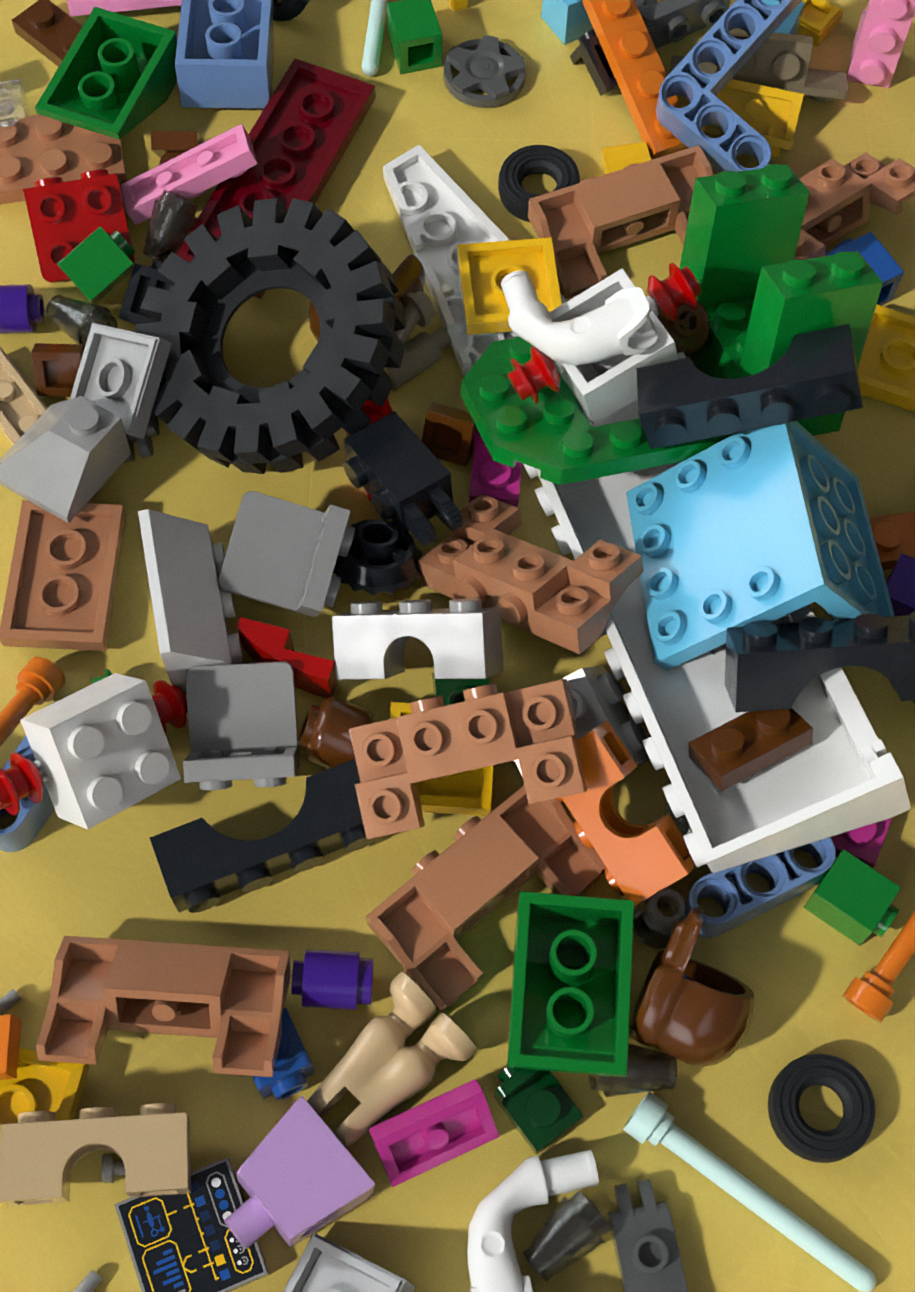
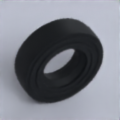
(529, 161)
(846, 1083)

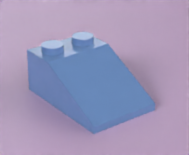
(225, 53)

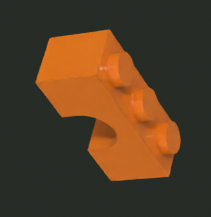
(636, 856)

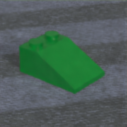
(112, 75)
(571, 984)

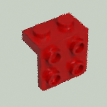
(71, 211)

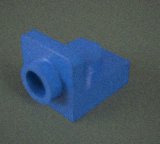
(291, 1065)

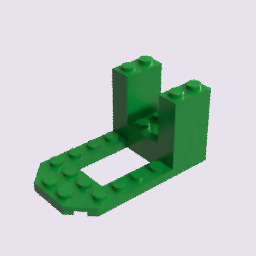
(756, 298)

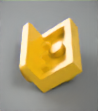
(764, 108)

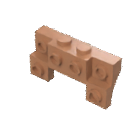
(843, 195)
(615, 212)
(531, 585)
(444, 740)
(470, 881)
(167, 991)

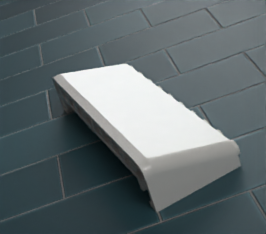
(808, 796)

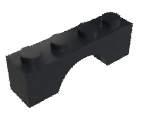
(807, 382)
(774, 662)
(206, 864)

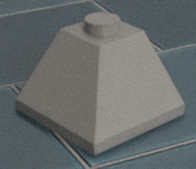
(65, 456)

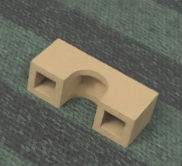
(42, 1152)

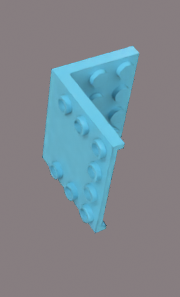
(751, 538)

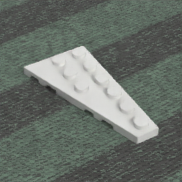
(436, 220)

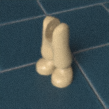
(382, 1067)

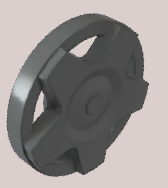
(484, 67)

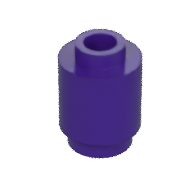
(20, 309)
(333, 979)

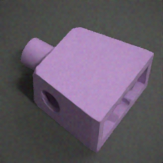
(297, 1180)

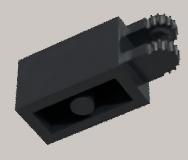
(401, 477)

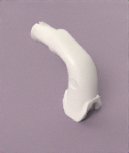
(605, 332)
(490, 1245)

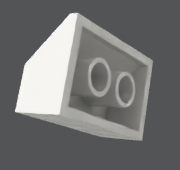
(186, 595)

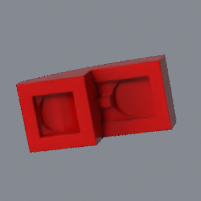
(275, 643)

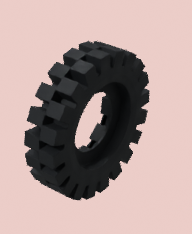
(356, 338)

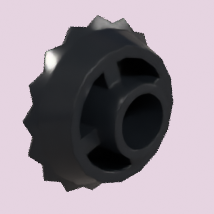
(379, 558)

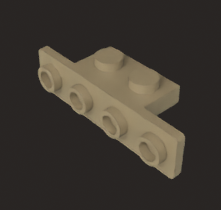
(784, 65)

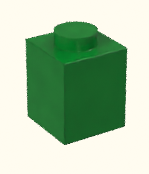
(414, 35)
(98, 263)
(854, 899)

